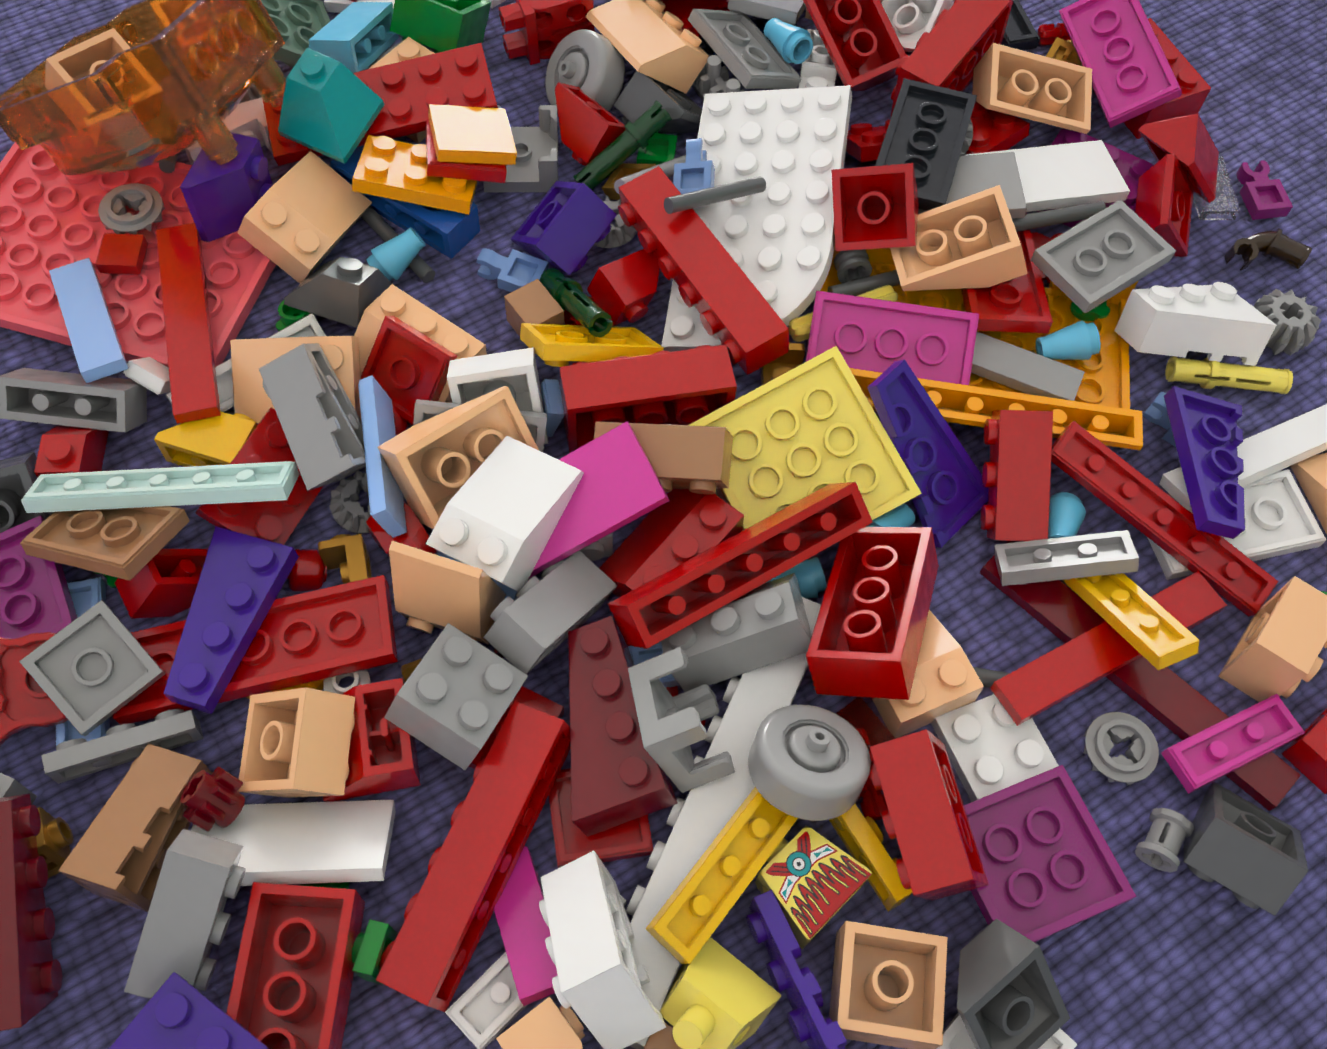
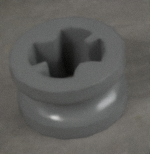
(852, 265)

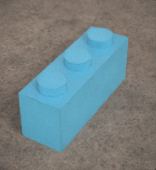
(357, 35)

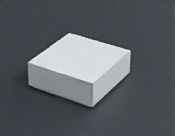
(149, 374)

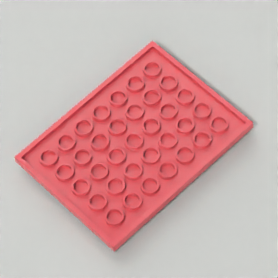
(56, 222)

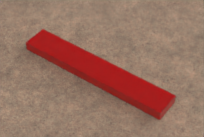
(187, 324)
(1161, 519)
(1096, 653)

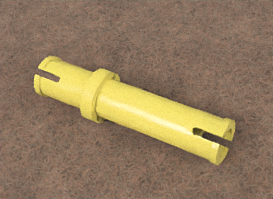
(1214, 373)

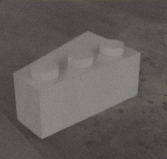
(315, 415)

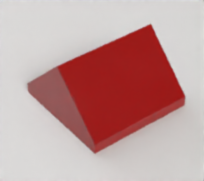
(1193, 147)
(1166, 202)
(875, 207)

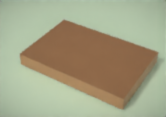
(106, 539)

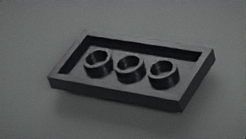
(930, 132)

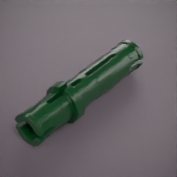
(627, 143)
(572, 299)

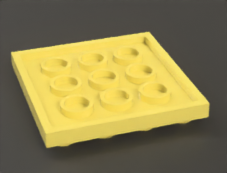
(806, 434)

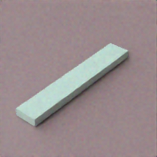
(161, 487)

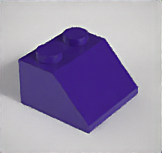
(226, 192)
(565, 226)

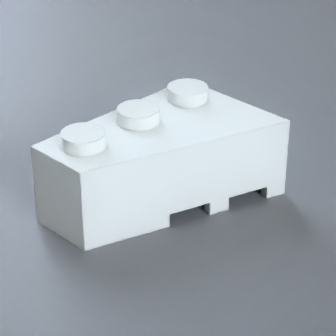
(1195, 320)
(595, 954)

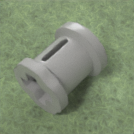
(1164, 839)

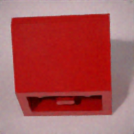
(379, 752)

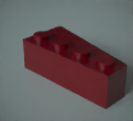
(609, 767)
(27, 966)

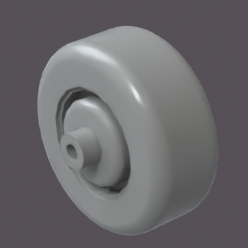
(589, 63)
(809, 762)

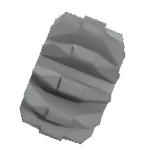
(1294, 321)

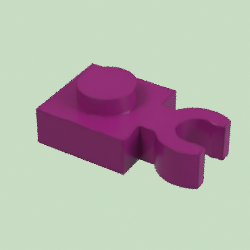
(1261, 195)

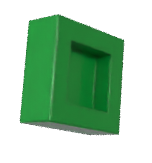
(660, 149)
(369, 949)

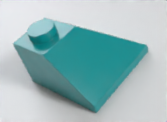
(326, 106)

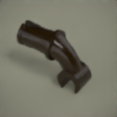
(1269, 243)

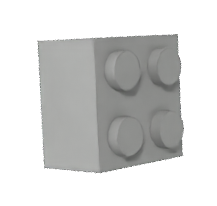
(456, 696)

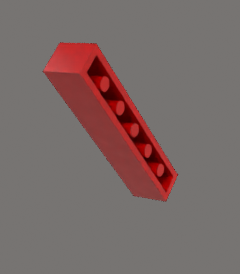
(704, 273)
(739, 564)
(476, 857)

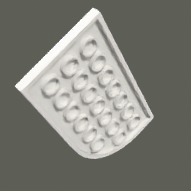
(787, 231)

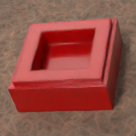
(121, 253)

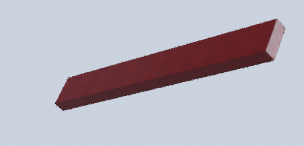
(1157, 691)

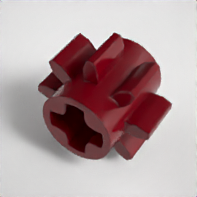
(212, 799)

